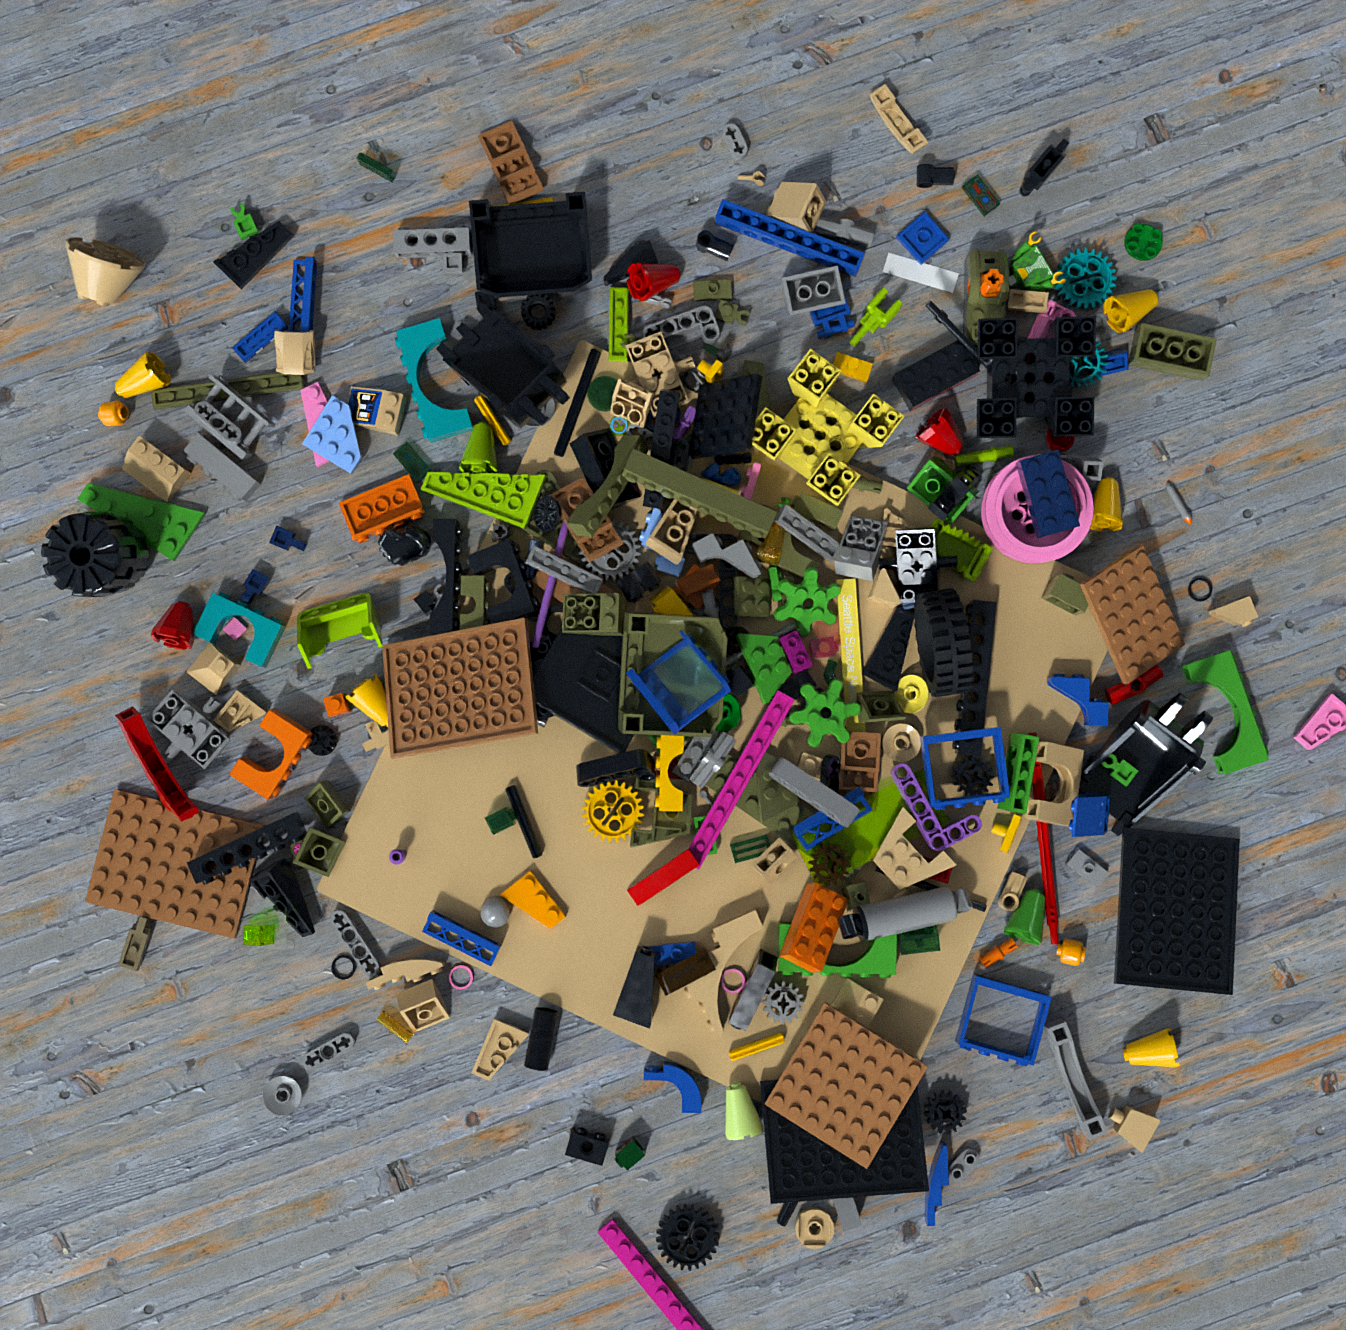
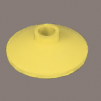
(906, 688)

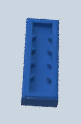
(259, 337)
(673, 952)

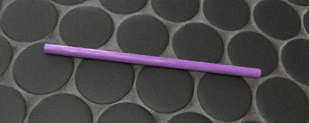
(549, 589)

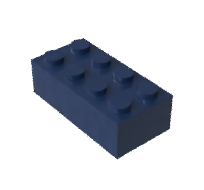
(1047, 494)

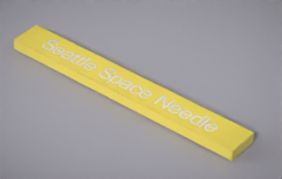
(850, 648)

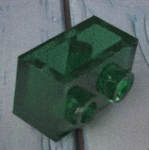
(919, 940)

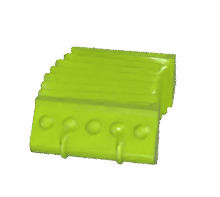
(970, 553)

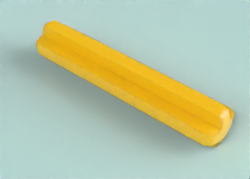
(492, 420)
(756, 1046)

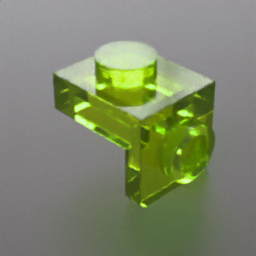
(258, 935)

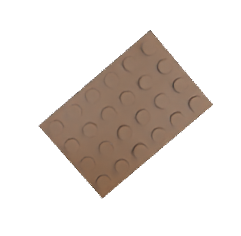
(1132, 614)

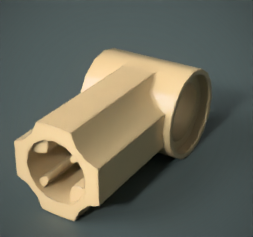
(1013, 889)

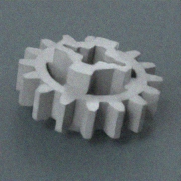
(773, 1001)

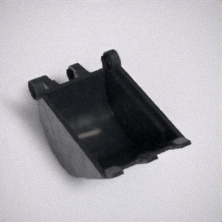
(506, 367)
(1155, 747)

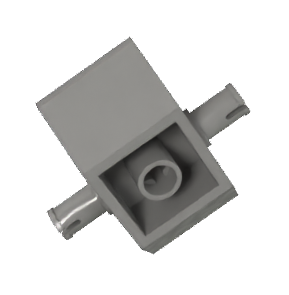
(174, 719)

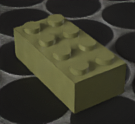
(1172, 352)

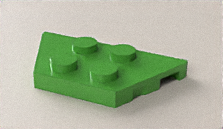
(765, 662)

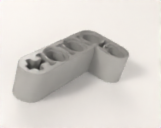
(680, 330)

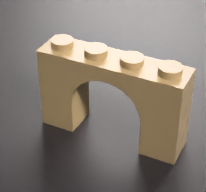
(1068, 765)

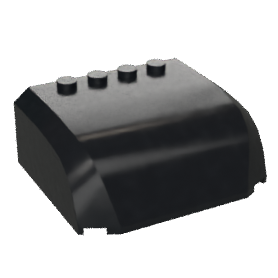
(531, 246)

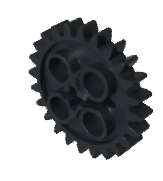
(703, 1244)

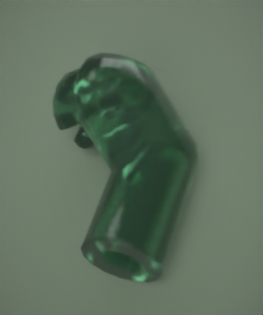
(829, 671)

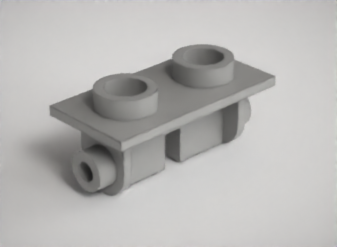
(694, 376)

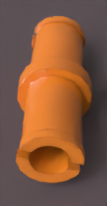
(998, 952)

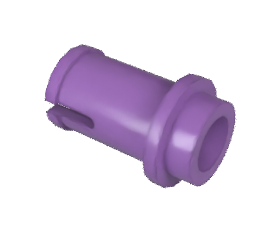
(392, 856)

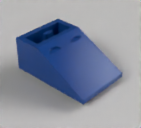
(1090, 814)

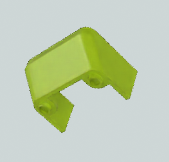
(336, 622)

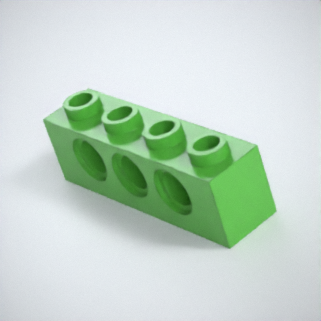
(1020, 769)

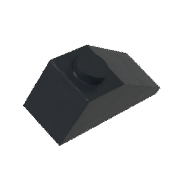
(640, 253)

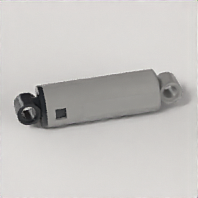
(904, 913)

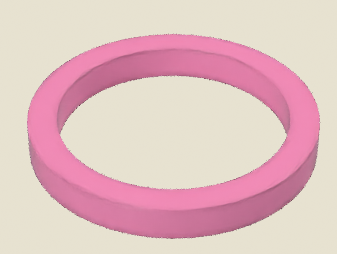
(471, 977)
(743, 980)

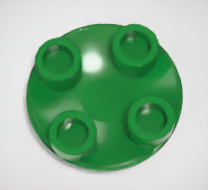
(1143, 242)

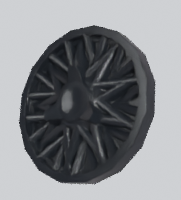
(547, 514)

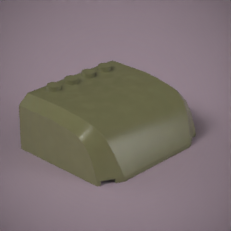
(643, 642)

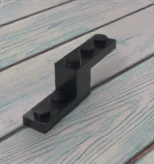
(955, 492)

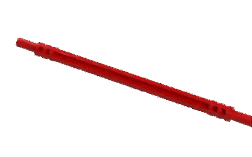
(1045, 856)

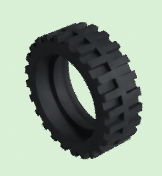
(943, 642)

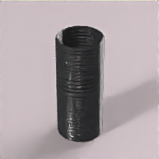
(541, 1041)

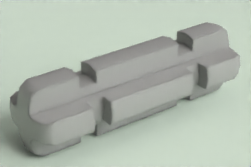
(659, 300)

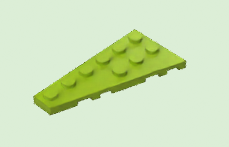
(493, 494)

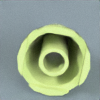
(741, 1114)

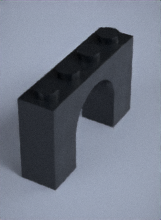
(506, 555)

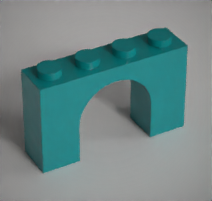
(266, 631)

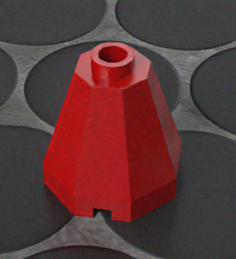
(941, 433)
(175, 627)

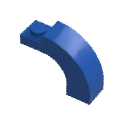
(682, 1080)

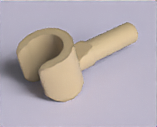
(755, 177)

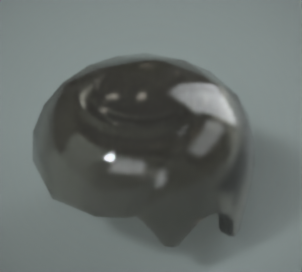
(732, 643)

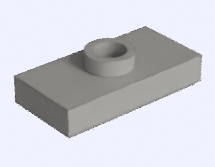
(1087, 868)

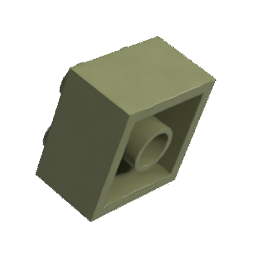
(1066, 594)

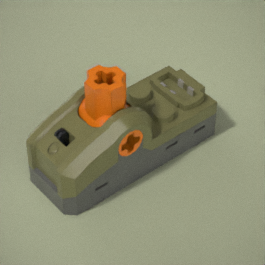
(984, 289)

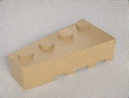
(673, 531)

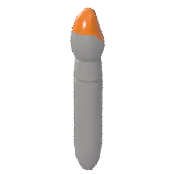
(1186, 516)

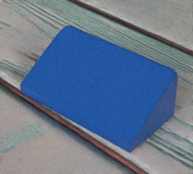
(1117, 361)

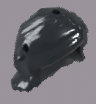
(404, 544)

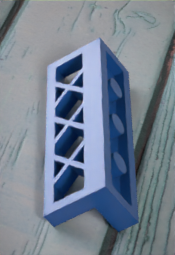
(307, 297)
(819, 818)
(461, 931)

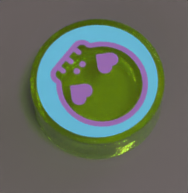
(618, 426)

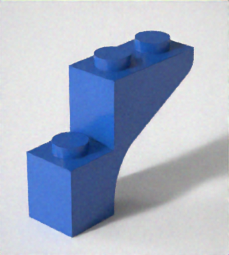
(1078, 690)

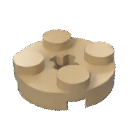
(806, 1219)

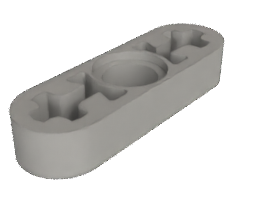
(221, 431)
(319, 1062)

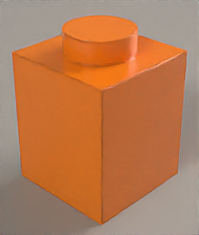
(337, 705)

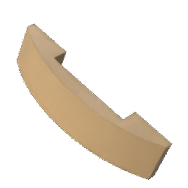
(896, 120)

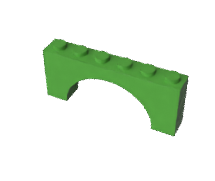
(1246, 743)

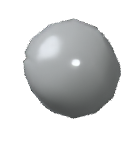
(495, 911)

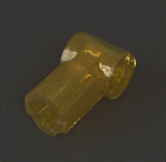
(770, 550)

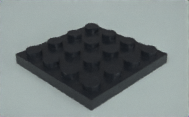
(725, 416)

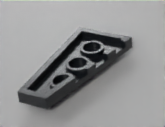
(254, 254)

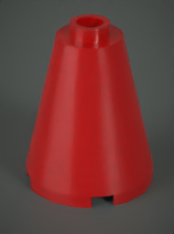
(651, 279)

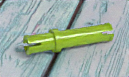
(991, 454)

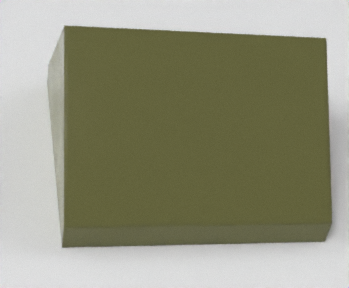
(879, 707)
(326, 803)
(319, 851)

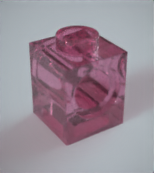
(815, 651)

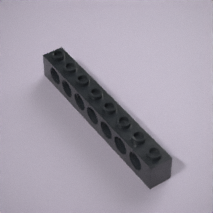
(987, 611)

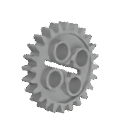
(600, 564)

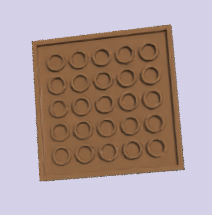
(846, 1085)

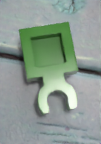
(244, 223)
(774, 578)
(1121, 771)

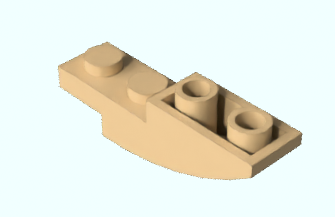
(411, 967)

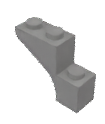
(737, 554)

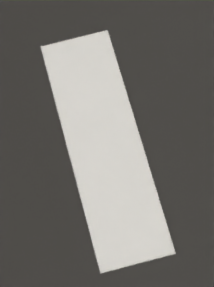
(923, 274)

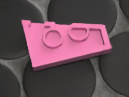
(1323, 723)

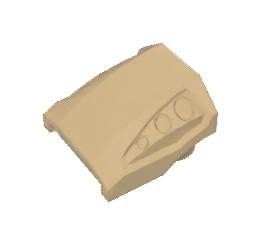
(295, 352)
(631, 402)

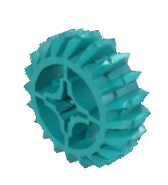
(1098, 368)

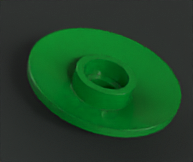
(733, 707)

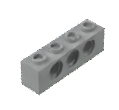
(421, 249)

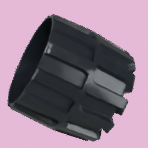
(95, 554)

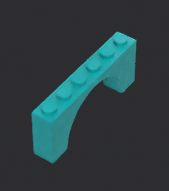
(415, 345)

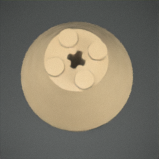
(101, 269)

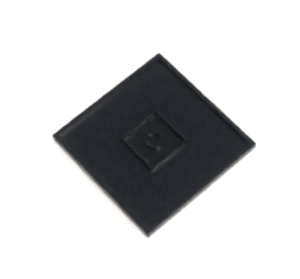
(583, 685)

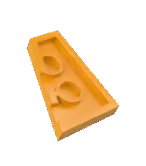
(534, 900)

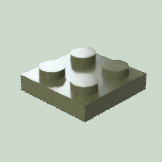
(751, 597)

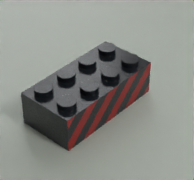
(935, 375)

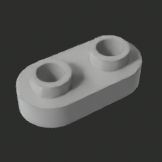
(960, 1163)

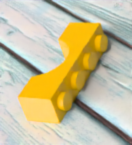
(669, 797)

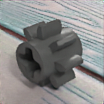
(497, 529)

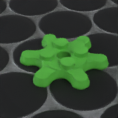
(798, 593)
(811, 713)

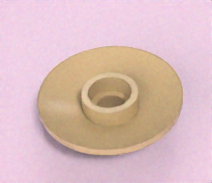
(911, 742)

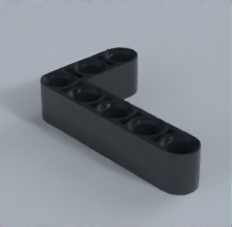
(724, 573)

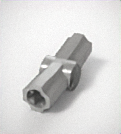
(844, 231)
(712, 759)

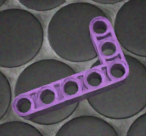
(927, 813)

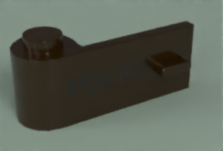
(684, 972)

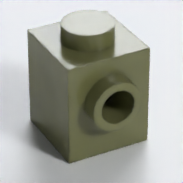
(856, 894)

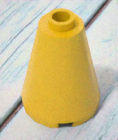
(1129, 308)
(143, 376)
(1107, 506)
(371, 699)
(1153, 1050)

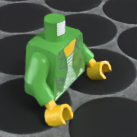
(1030, 268)

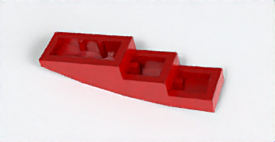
(663, 877)

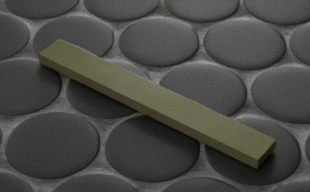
(245, 386)

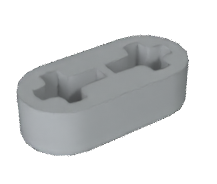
(738, 139)

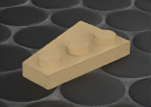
(497, 1048)

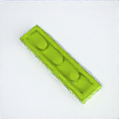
(618, 323)

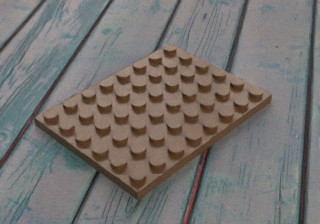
(459, 689)
(146, 870)

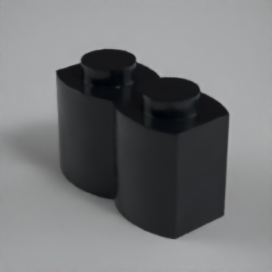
(638, 582)

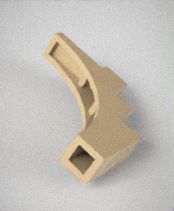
(729, 936)

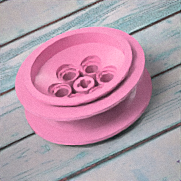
(1011, 536)

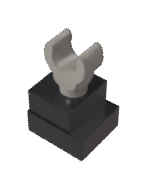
(426, 601)

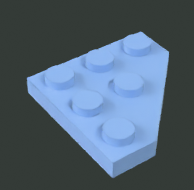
(335, 436)

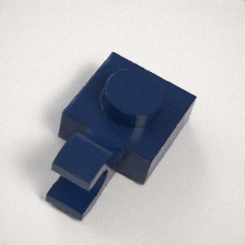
(284, 539)
(255, 583)

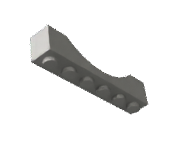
(1078, 1091)

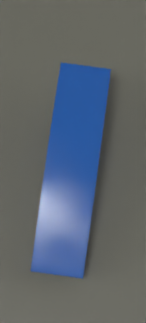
(937, 1177)

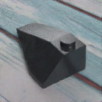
(282, 888)

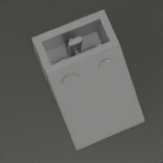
(860, 548)

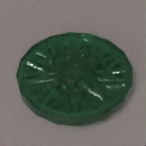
(601, 392)

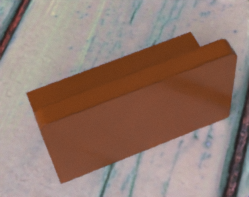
(698, 580)

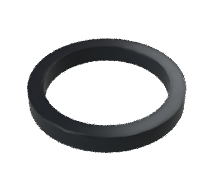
(1190, 593)
(333, 970)

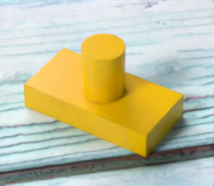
(853, 367)
(712, 372)
(1007, 832)

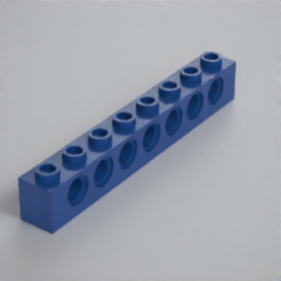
(788, 237)

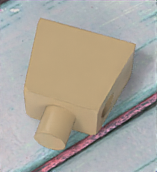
(1134, 1125)

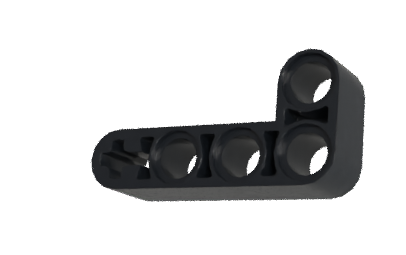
(616, 767)

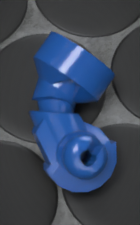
(729, 477)

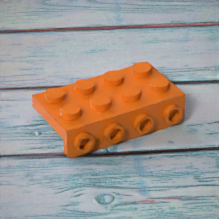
(382, 508)

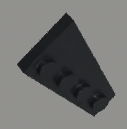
(888, 657)

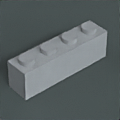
(222, 467)

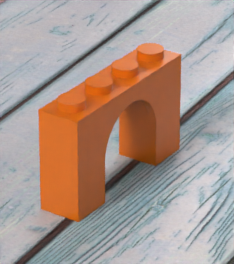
(293, 739)

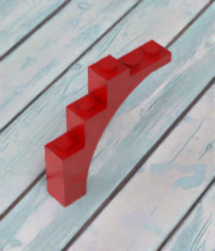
(154, 766)

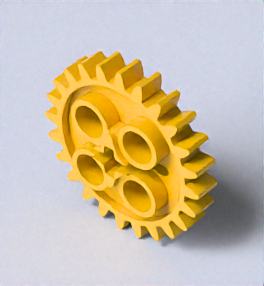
(598, 800)

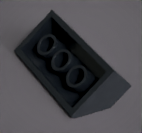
(596, 457)

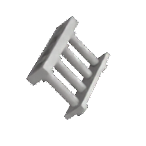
(242, 448)

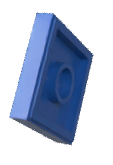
(922, 238)

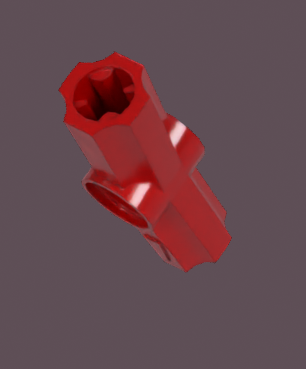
(1123, 691)

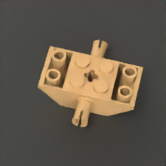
(652, 357)

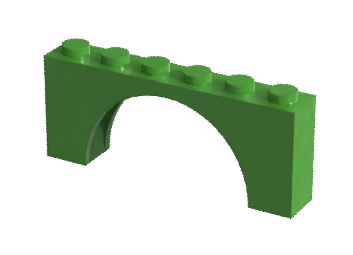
(877, 959)

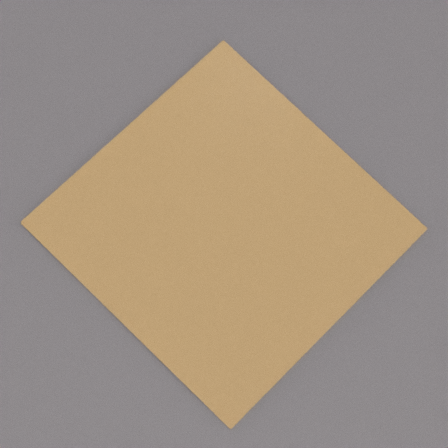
(453, 862)

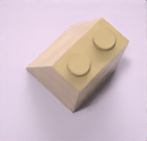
(797, 204)

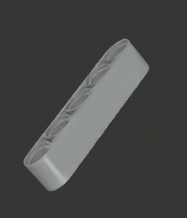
(814, 792)

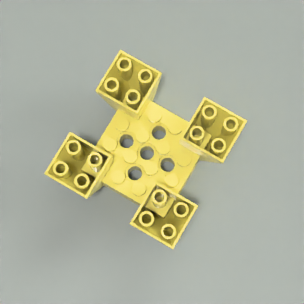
(786, 440)

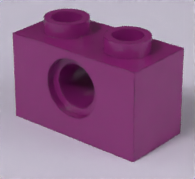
(795, 652)

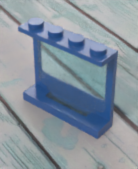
(681, 683)

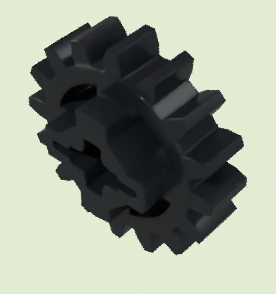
(969, 784)
(950, 1106)

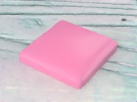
(234, 629)

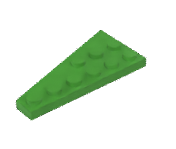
(163, 524)

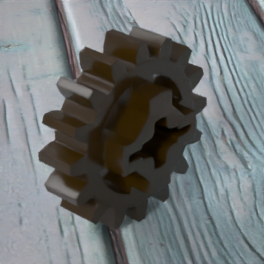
(825, 852)

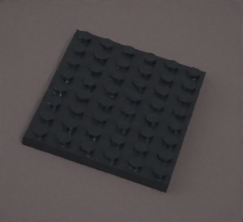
(1177, 911)
(812, 1170)

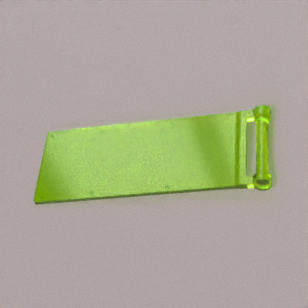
(867, 834)

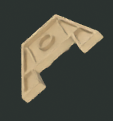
(902, 861)

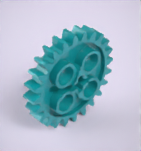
(1079, 263)

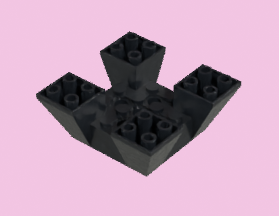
(1006, 354)

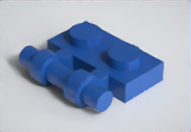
(826, 315)

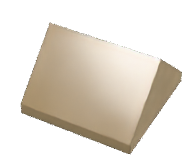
(883, 590)

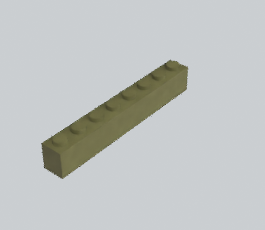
(699, 494)

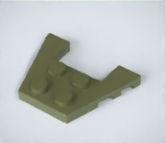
(665, 823)

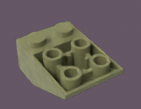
(594, 614)

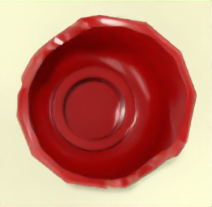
(1059, 443)

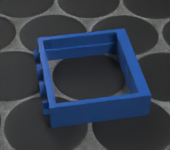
(978, 799)
(1004, 1054)

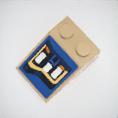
(377, 409)

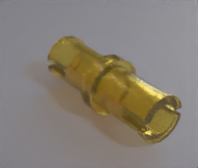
(395, 1027)

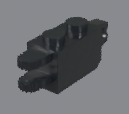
(1043, 168)

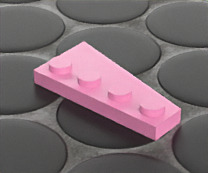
(314, 403)

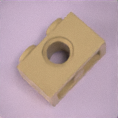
(774, 860)

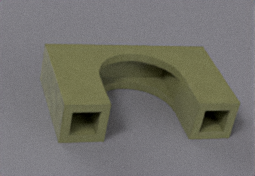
(813, 511)

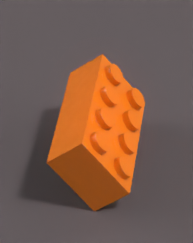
(813, 927)

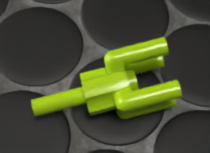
(876, 316)

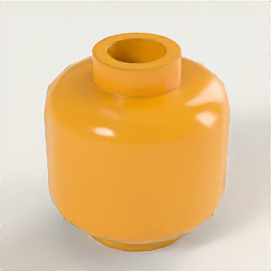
(113, 413)
(1071, 952)

